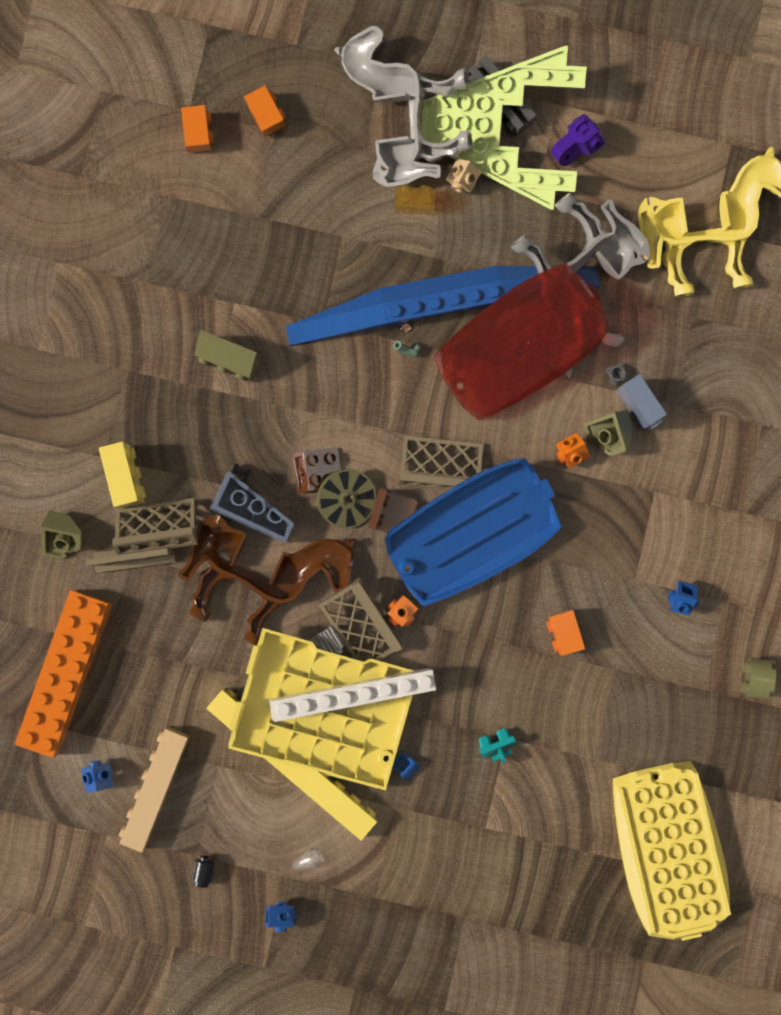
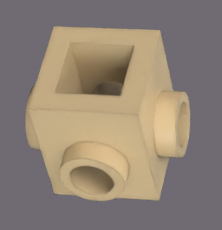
(463, 176)

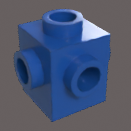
(683, 602)
(97, 776)
(273, 919)

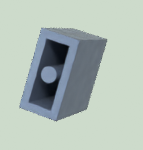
(641, 403)

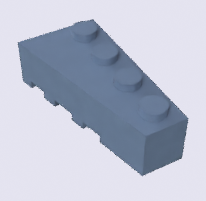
(246, 507)

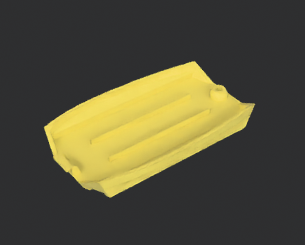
(671, 851)

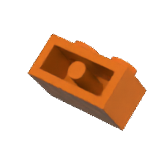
(264, 110)
(196, 128)
(565, 633)

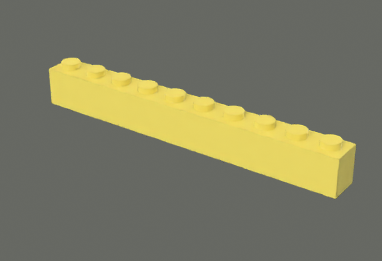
(315, 784)

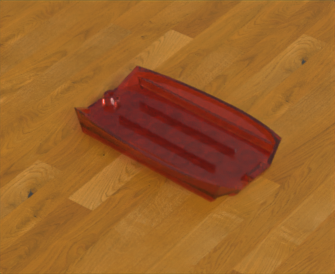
(523, 341)

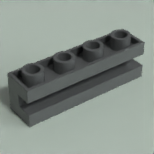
(515, 117)

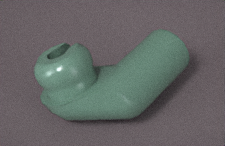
(407, 351)

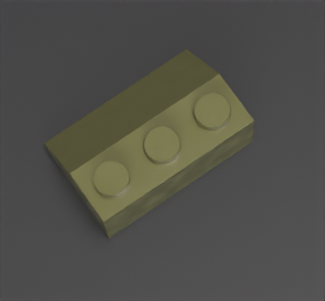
(226, 356)

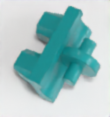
(505, 741)

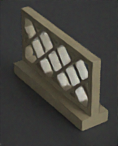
(436, 480)
(155, 539)
(110, 561)
(374, 612)

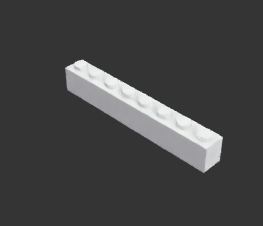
(351, 694)

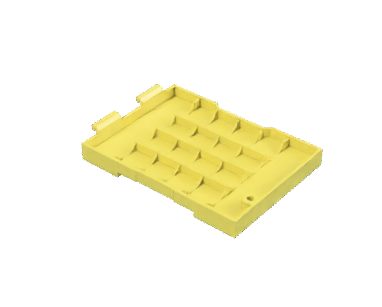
(336, 742)

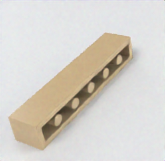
(154, 789)

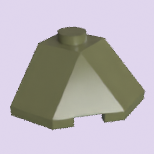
(610, 432)
(59, 535)

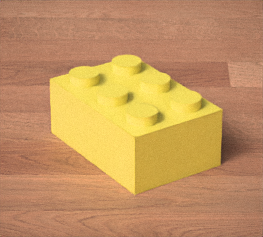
(122, 475)

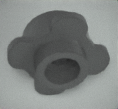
(617, 369)

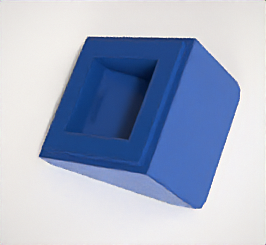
(405, 765)

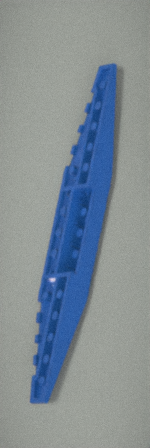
(417, 301)

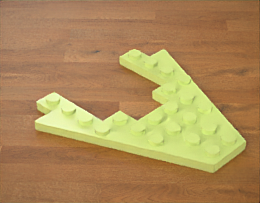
(481, 112)

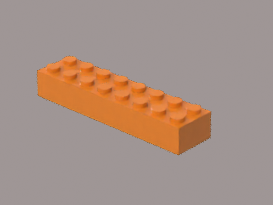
(63, 673)

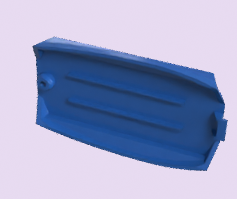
(473, 531)

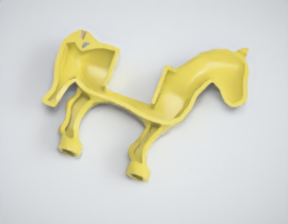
(738, 219)

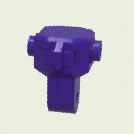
(581, 139)

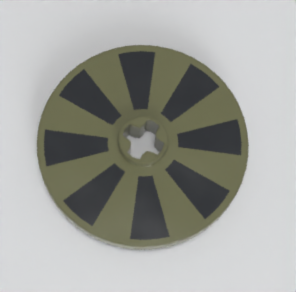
(341, 484)

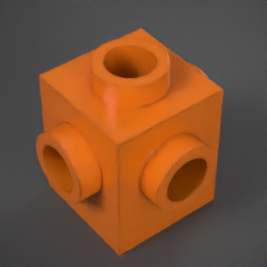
(572, 451)
(408, 610)

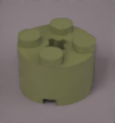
(759, 679)

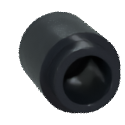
(202, 871)

